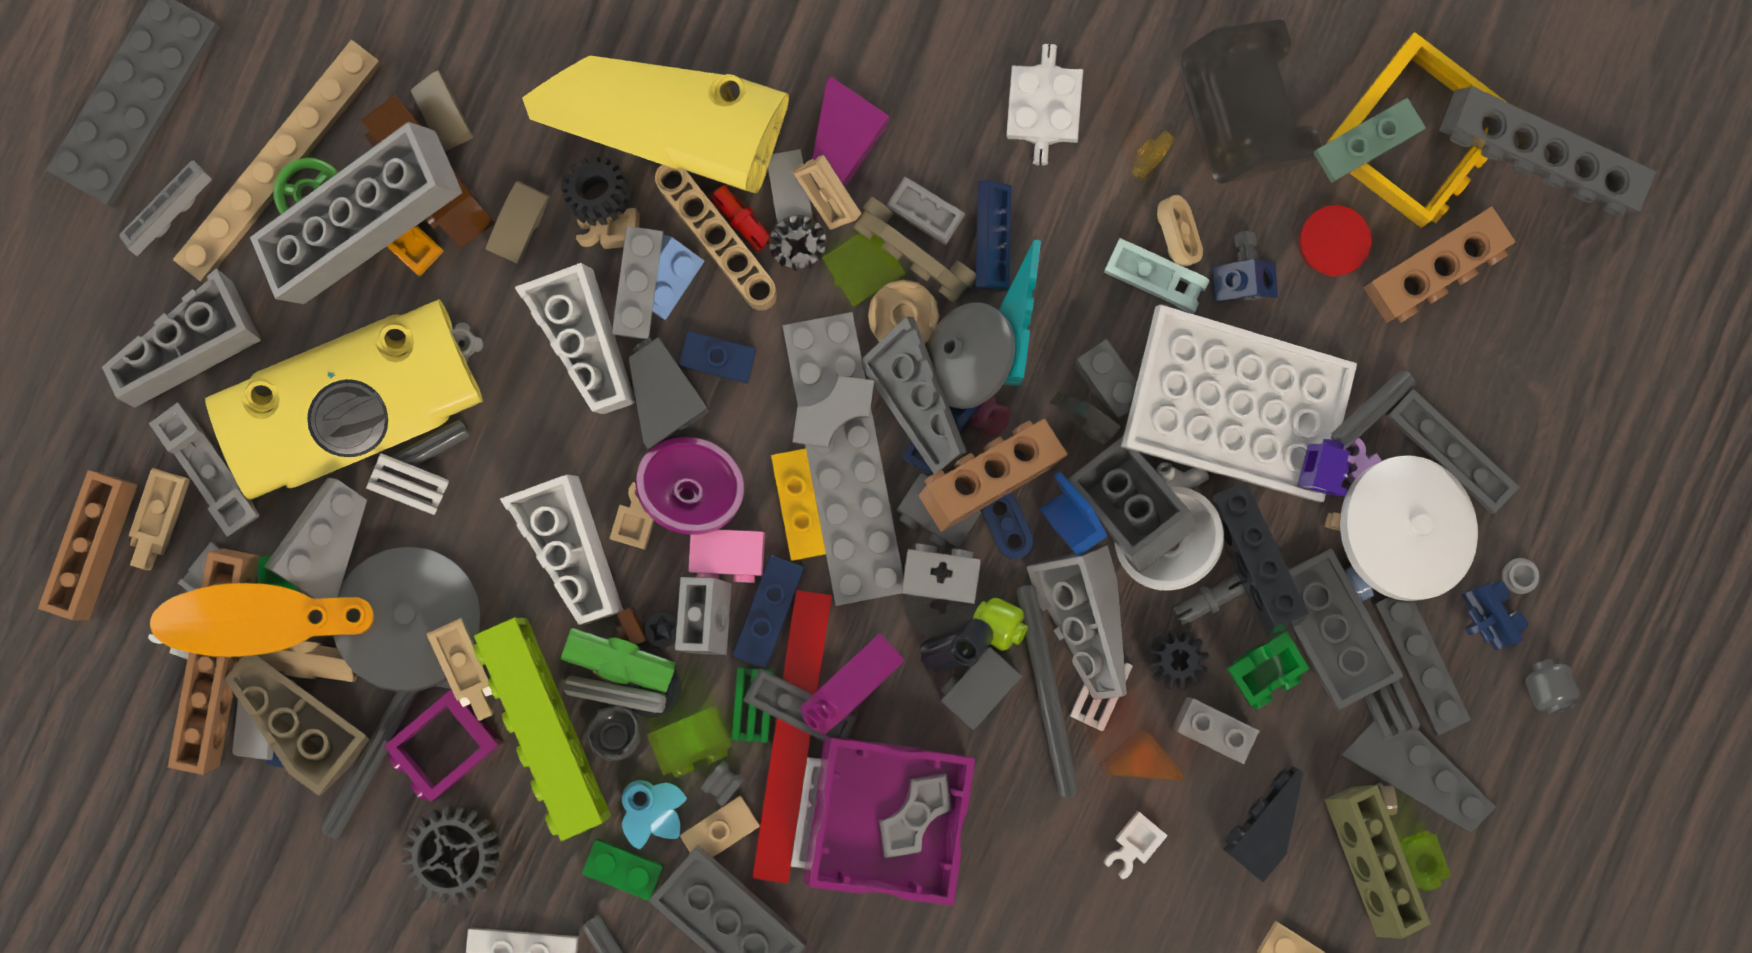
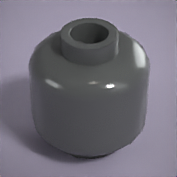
(1552, 687)

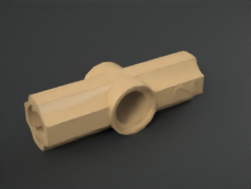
(310, 661)

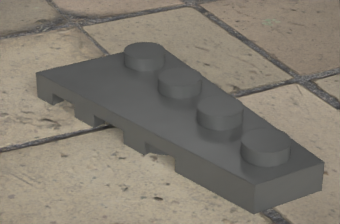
(914, 395)
(1419, 772)

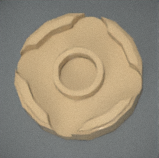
(899, 301)

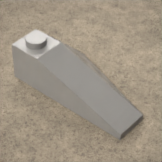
(1086, 610)

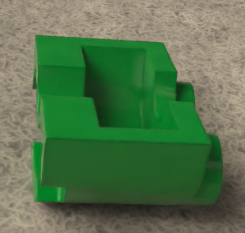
(1266, 669)

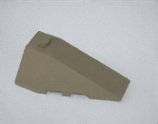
(303, 732)

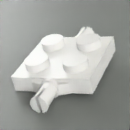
(1044, 104)

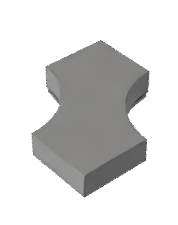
(847, 401)
(904, 829)

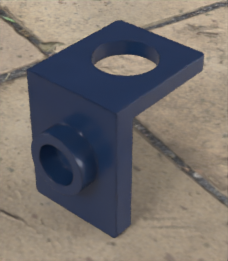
(1244, 280)

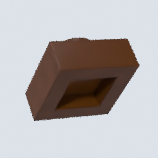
(630, 627)

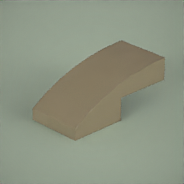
(517, 221)

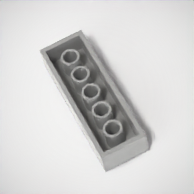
(356, 214)

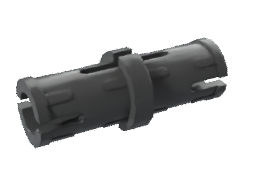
(1208, 599)

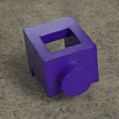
(1325, 468)

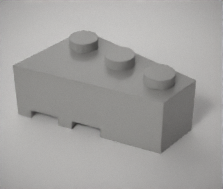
(320, 541)

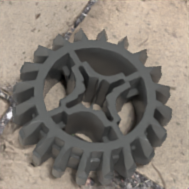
(459, 869)

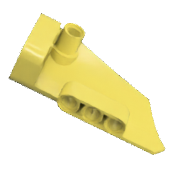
(667, 116)

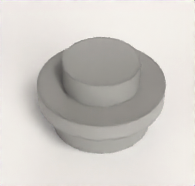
(1520, 576)

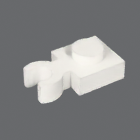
(1139, 840)

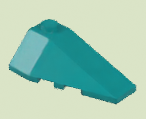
(1018, 310)

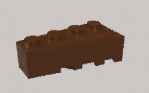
(460, 218)

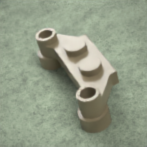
(874, 222)

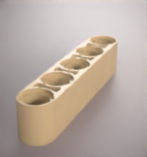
(723, 252)

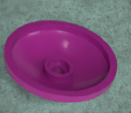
(690, 469)

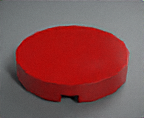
(1335, 241)

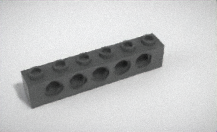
(1627, 178)

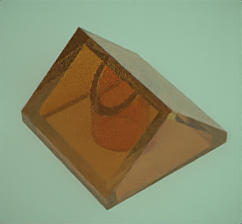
(1141, 758)

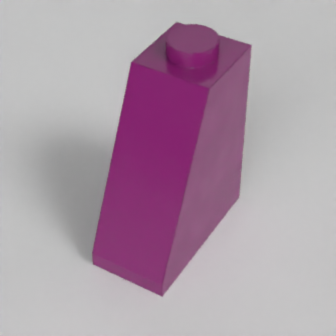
(847, 129)

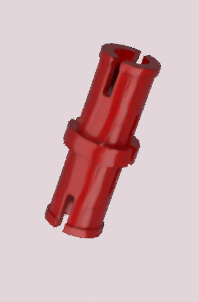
(740, 218)

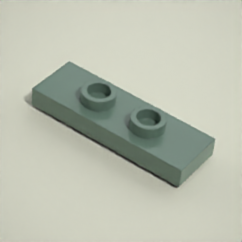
(1369, 140)

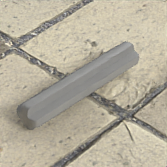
(615, 694)

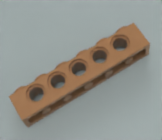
(205, 693)

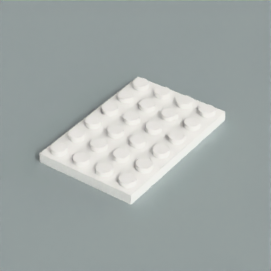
(1234, 401)

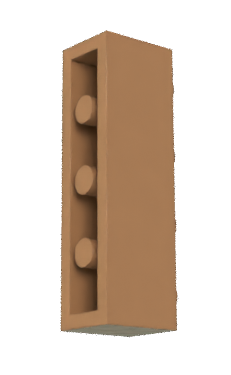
(87, 546)

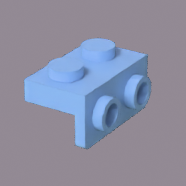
(675, 273)

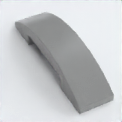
(205, 467)

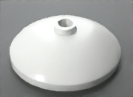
(1195, 553)

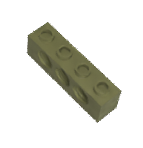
(1377, 861)

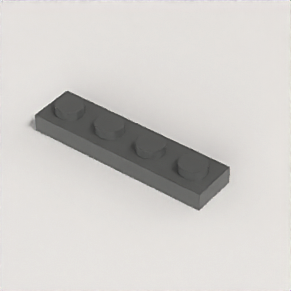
(1452, 451)
(1422, 664)

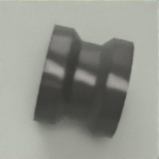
(722, 783)

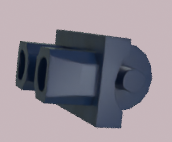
(1491, 617)

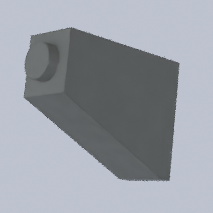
(662, 393)

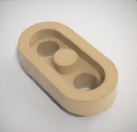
(1180, 231)

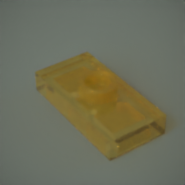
(1152, 154)

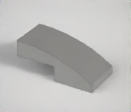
(786, 190)

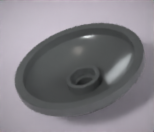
(972, 353)

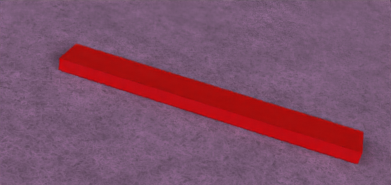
(790, 743)

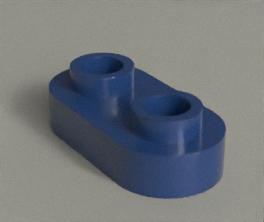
(1008, 524)

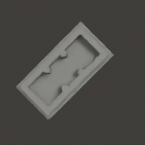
(925, 210)

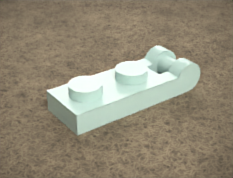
(1155, 275)

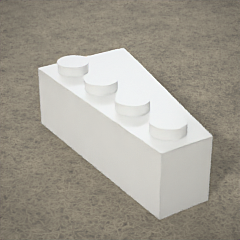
(580, 333)
(567, 545)

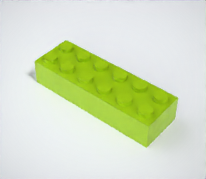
(542, 728)

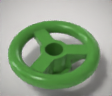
(282, 187)

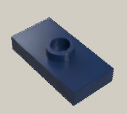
(717, 357)

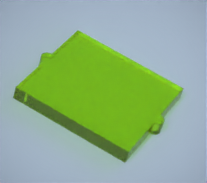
(862, 267)

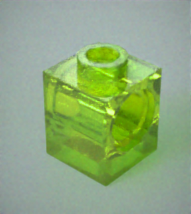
(1427, 844)

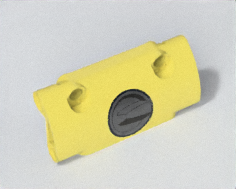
(340, 420)

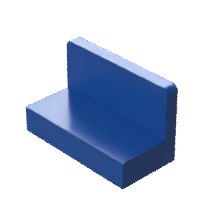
(1073, 518)

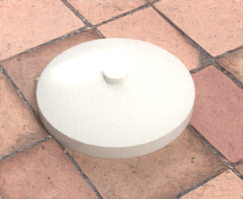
(1409, 528)

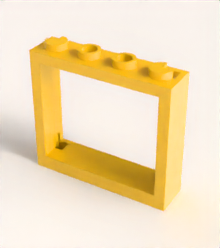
(1451, 76)

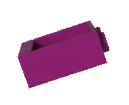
(851, 685)
(479, 730)

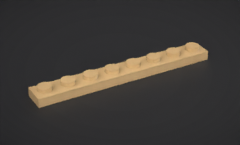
(291, 142)

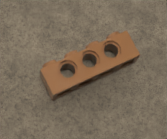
(1484, 231)
(950, 507)

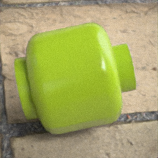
(1005, 622)

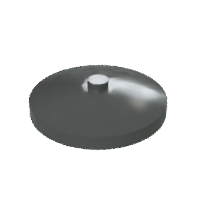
(410, 596)

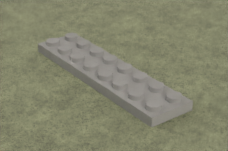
(850, 472)

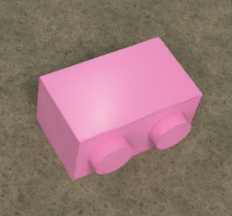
(728, 553)

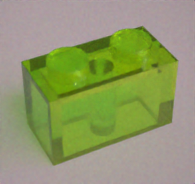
(690, 741)

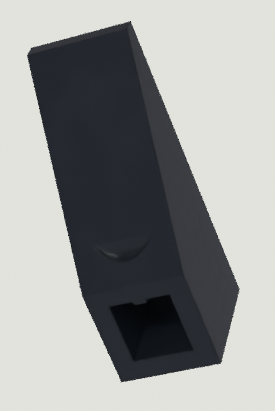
(1267, 832)

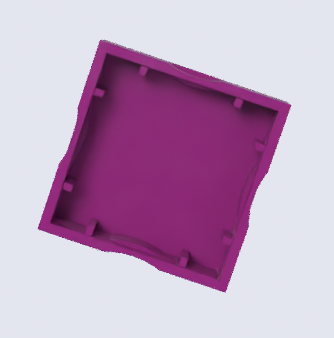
(869, 783)

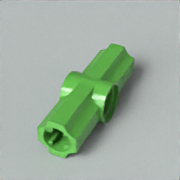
(618, 660)

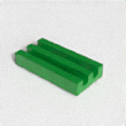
(749, 736)

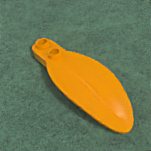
(251, 619)

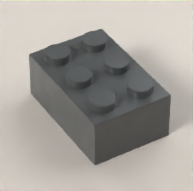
(1133, 504)

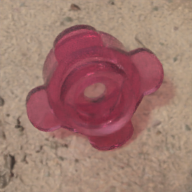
(999, 420)

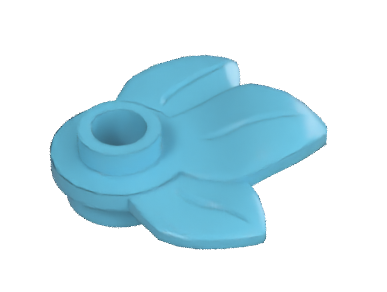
(654, 816)

